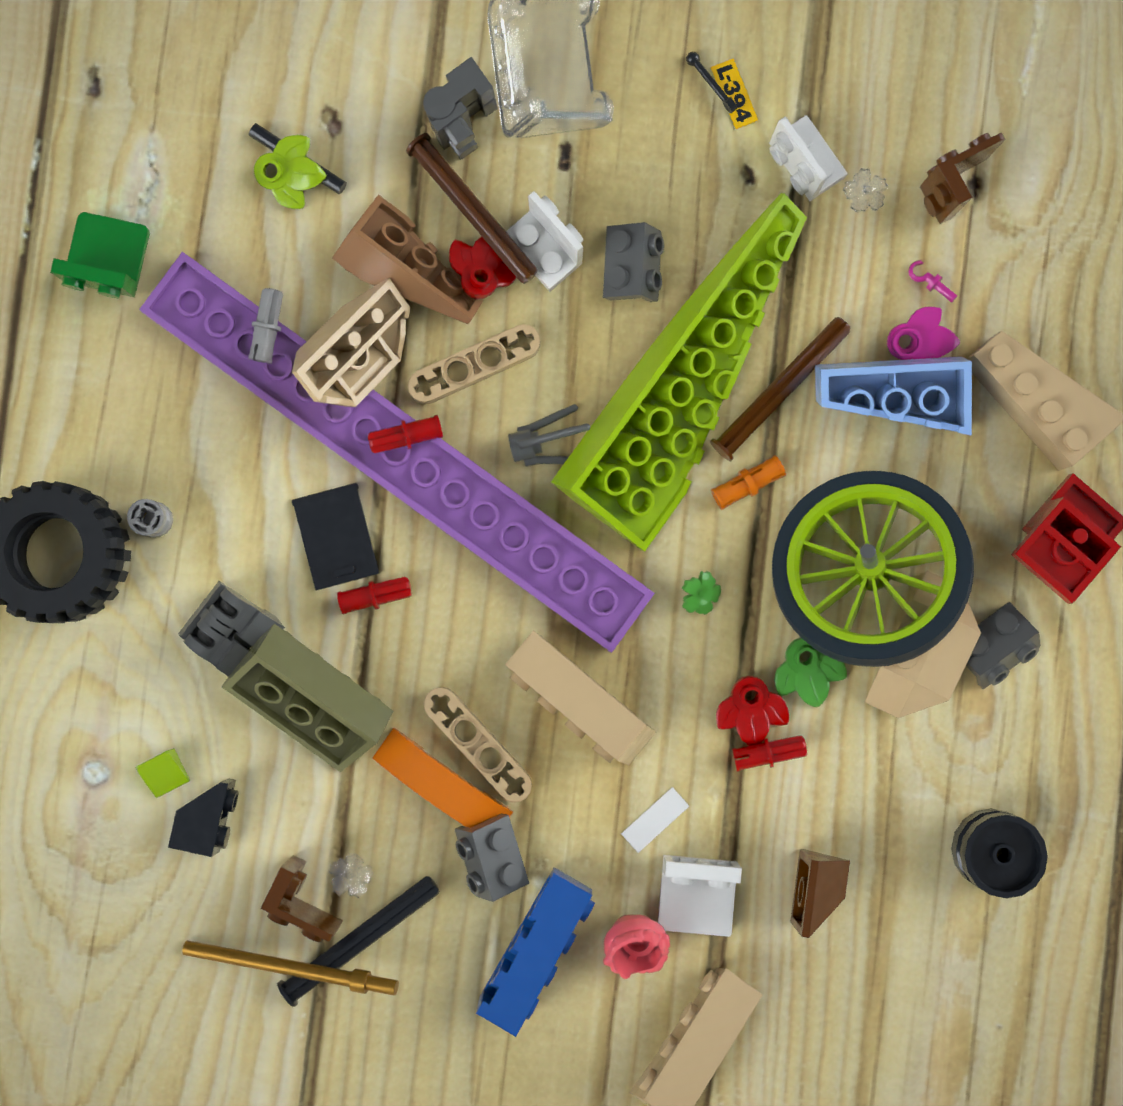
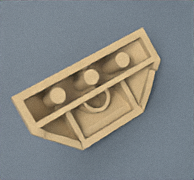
(354, 347)
(932, 675)

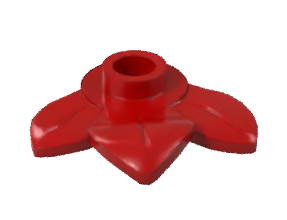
(479, 262)
(752, 716)

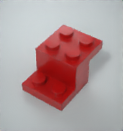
(1070, 538)

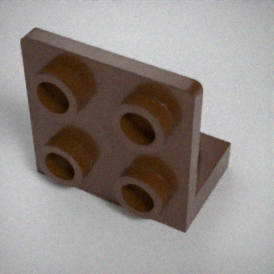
(286, 909)

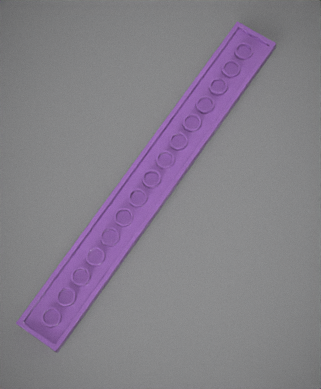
(428, 477)

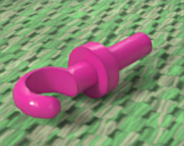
(933, 282)

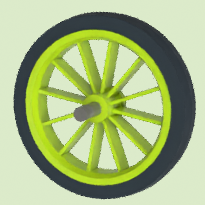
(872, 568)

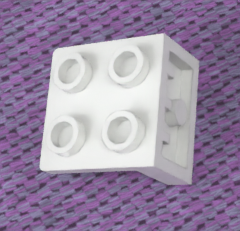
(806, 157)
(547, 241)
(698, 895)

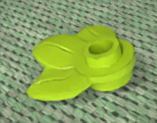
(294, 171)

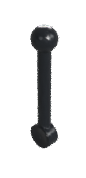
(693, 59)

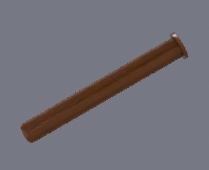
(472, 208)
(780, 388)

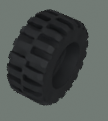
(101, 561)

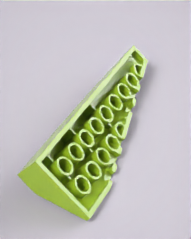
(656, 423)

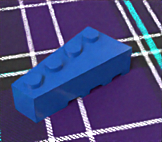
(533, 952)

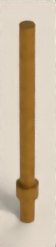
(358, 980)

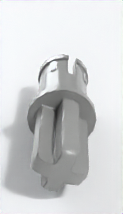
(266, 326)

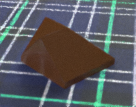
(818, 890)

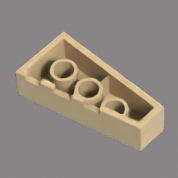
(580, 699)
(698, 1041)

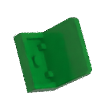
(104, 256)

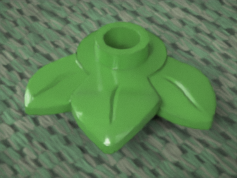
(808, 677)

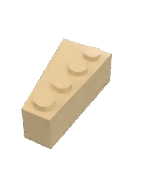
(1043, 401)

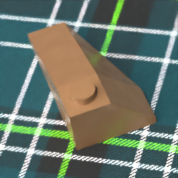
(387, 247)

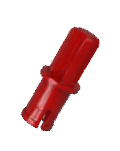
(405, 434)
(374, 595)
(770, 752)

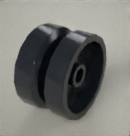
(1019, 862)

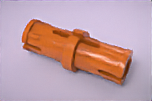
(748, 482)

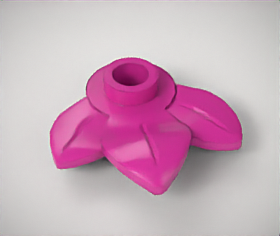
(926, 336)

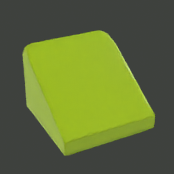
(163, 773)

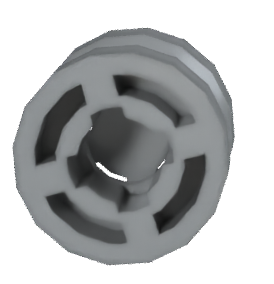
(157, 517)

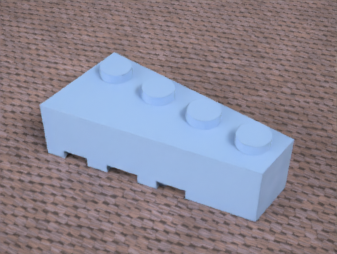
(910, 390)

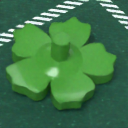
(701, 593)

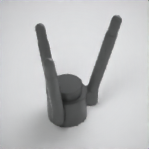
(527, 444)

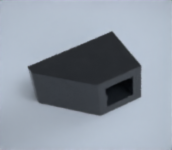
(201, 823)

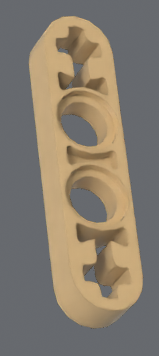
(472, 359)
(474, 747)

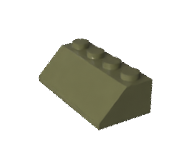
(308, 698)

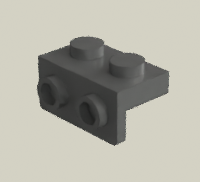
(632, 262)
(1003, 644)
(491, 858)

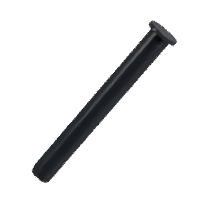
(363, 936)

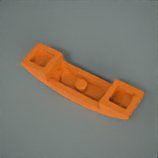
(436, 781)

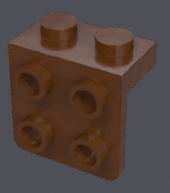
(944, 186)

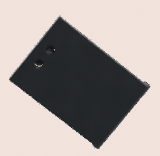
(335, 536)

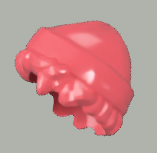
(636, 946)

